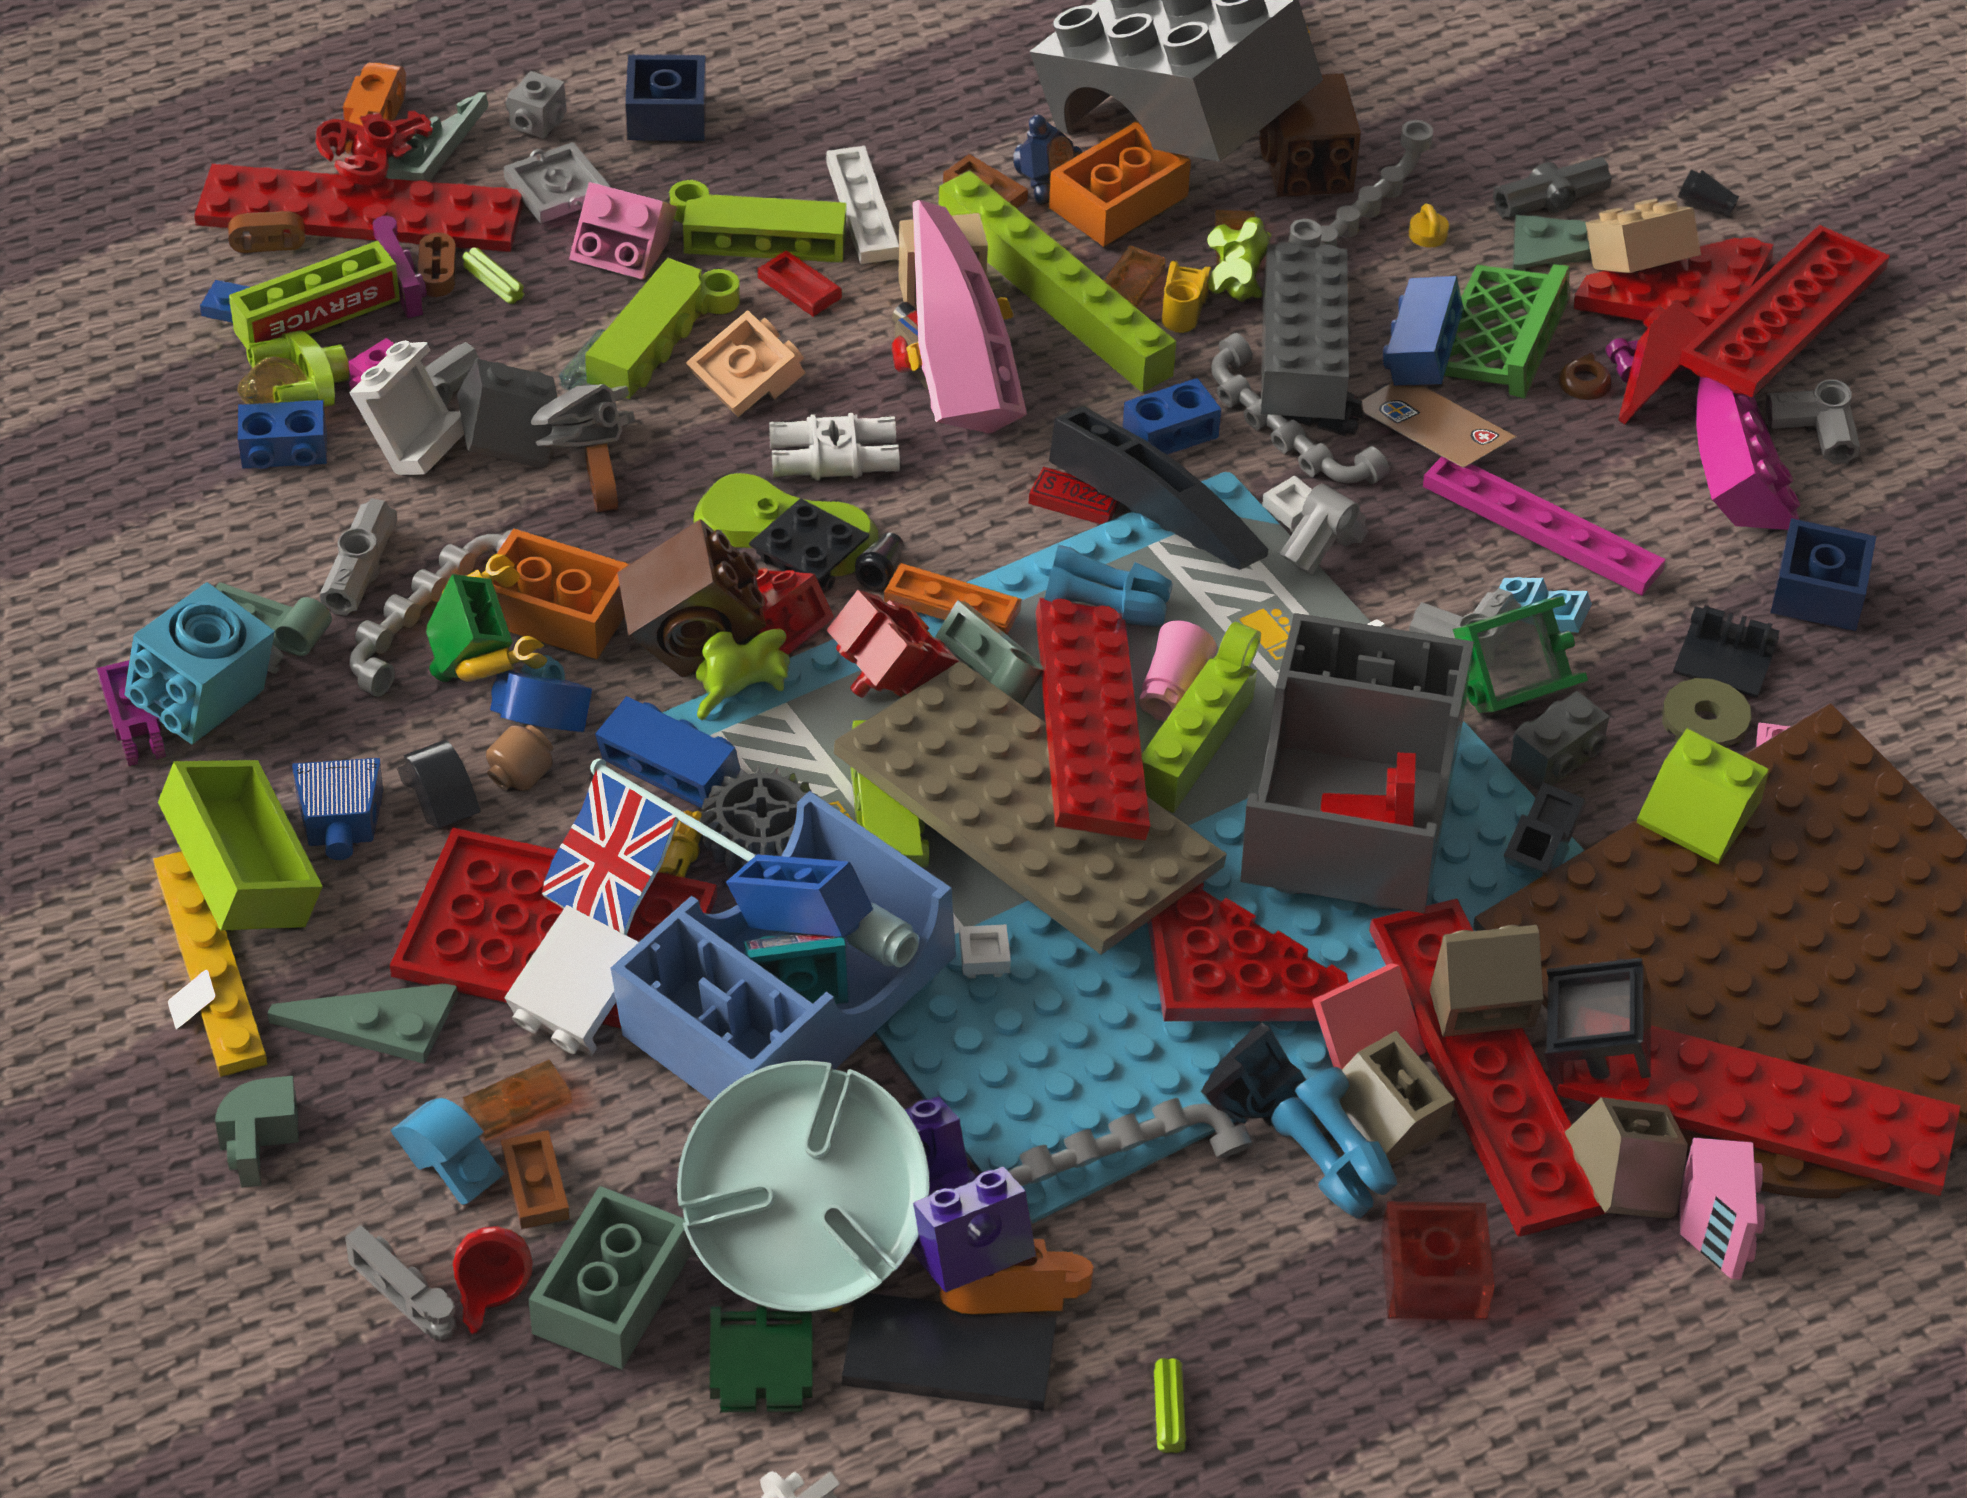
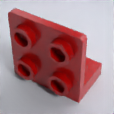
(793, 604)
(1394, 807)

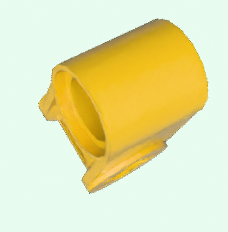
(1184, 296)

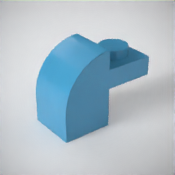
(448, 1140)

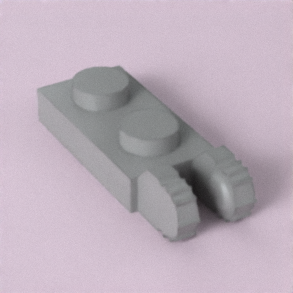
(402, 1286)

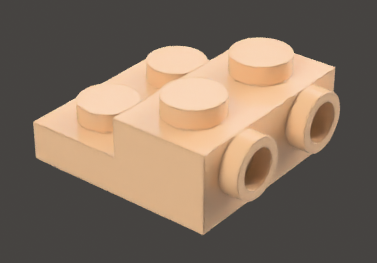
(747, 363)

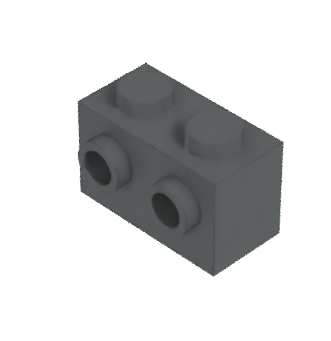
(1559, 740)

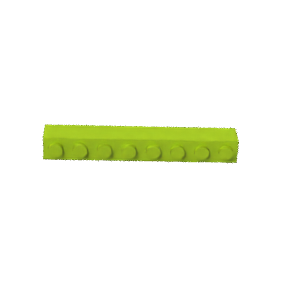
(1064, 286)

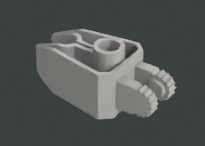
(584, 417)

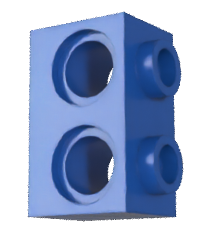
(1174, 416)
(282, 434)

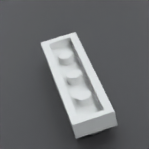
(866, 209)

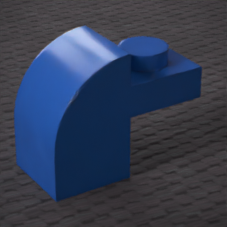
(541, 700)

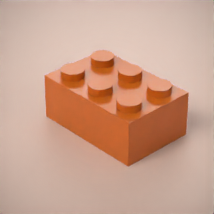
(1118, 185)
(561, 594)

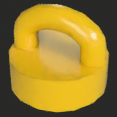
(1428, 227)

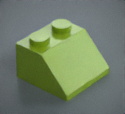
(1703, 796)

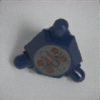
(1041, 154)

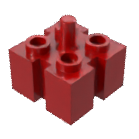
(888, 645)

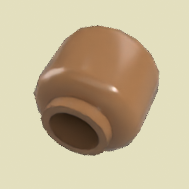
(519, 758)

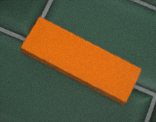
(937, 595)

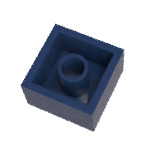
(666, 97)
(1823, 574)

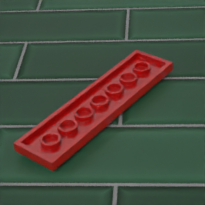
(342, 209)
(1783, 311)
(1091, 720)
(1495, 1086)
(1783, 1108)

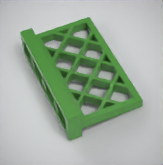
(1531, 331)

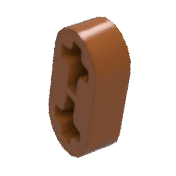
(266, 232)
(441, 264)
(601, 477)

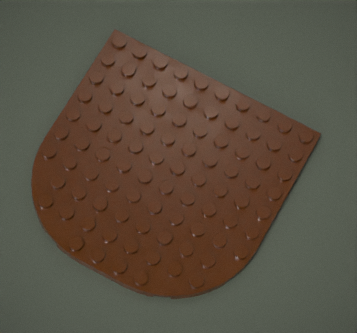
(1811, 941)

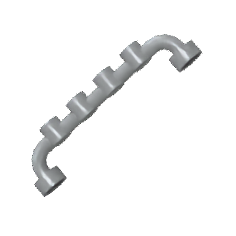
(1415, 138)
(1287, 434)
(377, 675)
(1129, 1134)

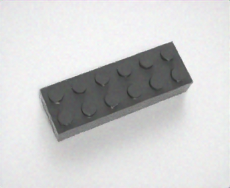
(1305, 331)

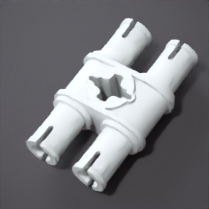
(834, 446)

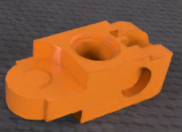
(376, 90)
(1025, 1287)

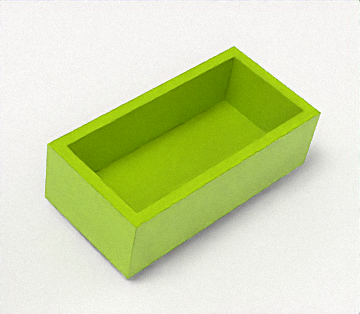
(239, 844)

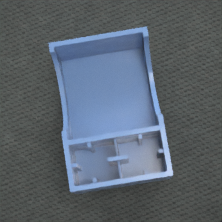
(719, 1015)

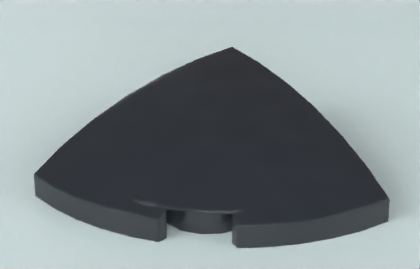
(1253, 1078)

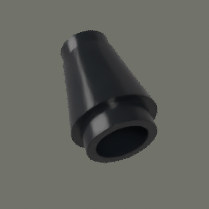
(1707, 194)
(879, 562)

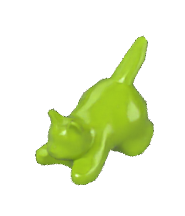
(1239, 258)
(735, 666)

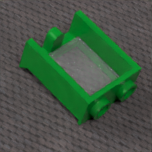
(1518, 656)

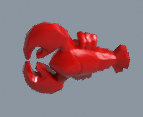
(370, 145)

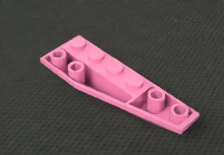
(961, 329)

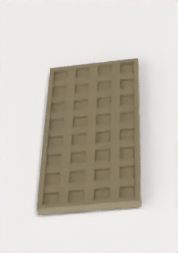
(982, 779)

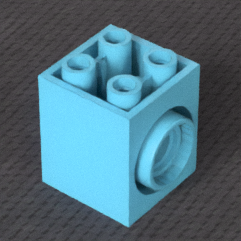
(198, 663)

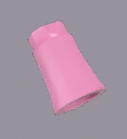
(1177, 661)

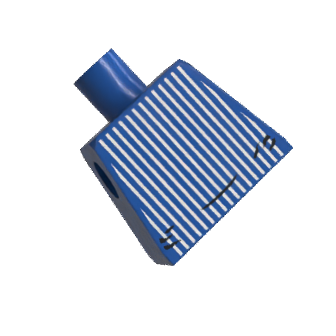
(339, 802)

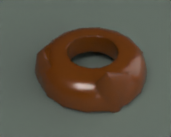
(1585, 389)

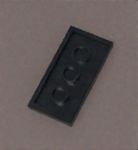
(949, 1354)

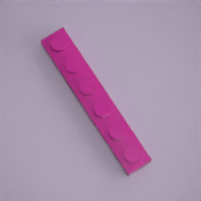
(1545, 524)

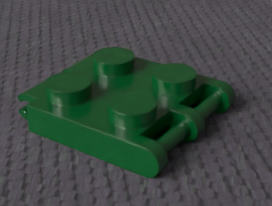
(760, 1360)

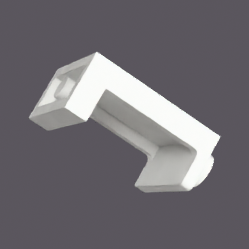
(406, 410)
(569, 981)

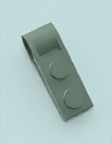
(295, 627)
(990, 651)

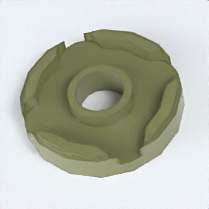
(1708, 695)

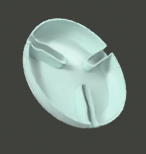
(802, 1186)

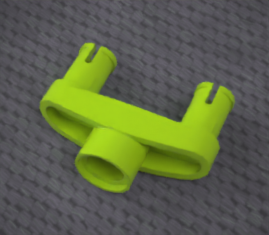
(320, 366)

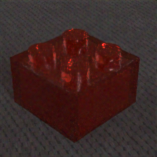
(1437, 1260)

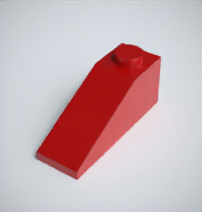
(1658, 354)

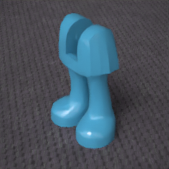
(1136, 594)
(1362, 1159)

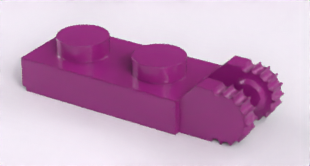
(125, 716)

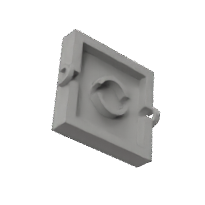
(553, 183)

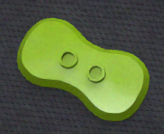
(748, 504)

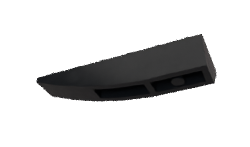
(1151, 485)

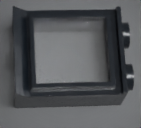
(1597, 1015)

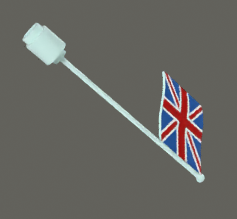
(622, 844)

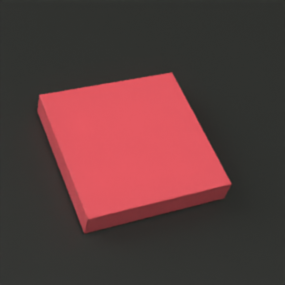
(1365, 1013)

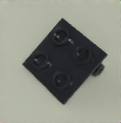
(808, 542)
(1727, 650)

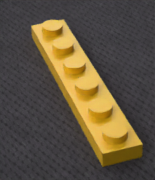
(204, 947)

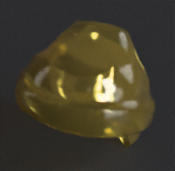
(258, 383)

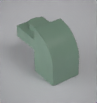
(253, 1117)

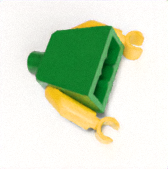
(470, 628)

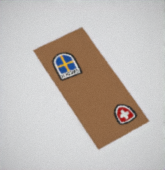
(1435, 422)

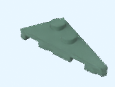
(431, 152)
(1548, 241)
(386, 1021)

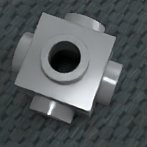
(536, 104)

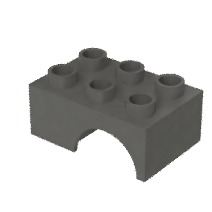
(1186, 69)
(1338, 719)

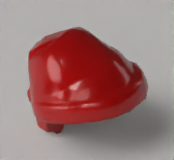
(490, 1271)

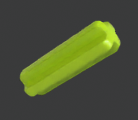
(493, 275)
(1169, 1405)

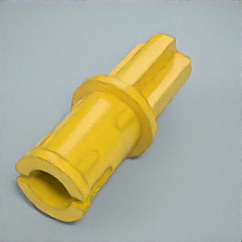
(682, 848)

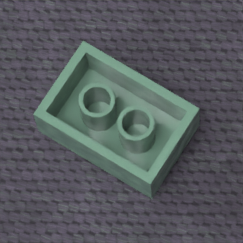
(609, 1277)

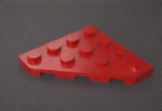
(1701, 283)
(1228, 968)

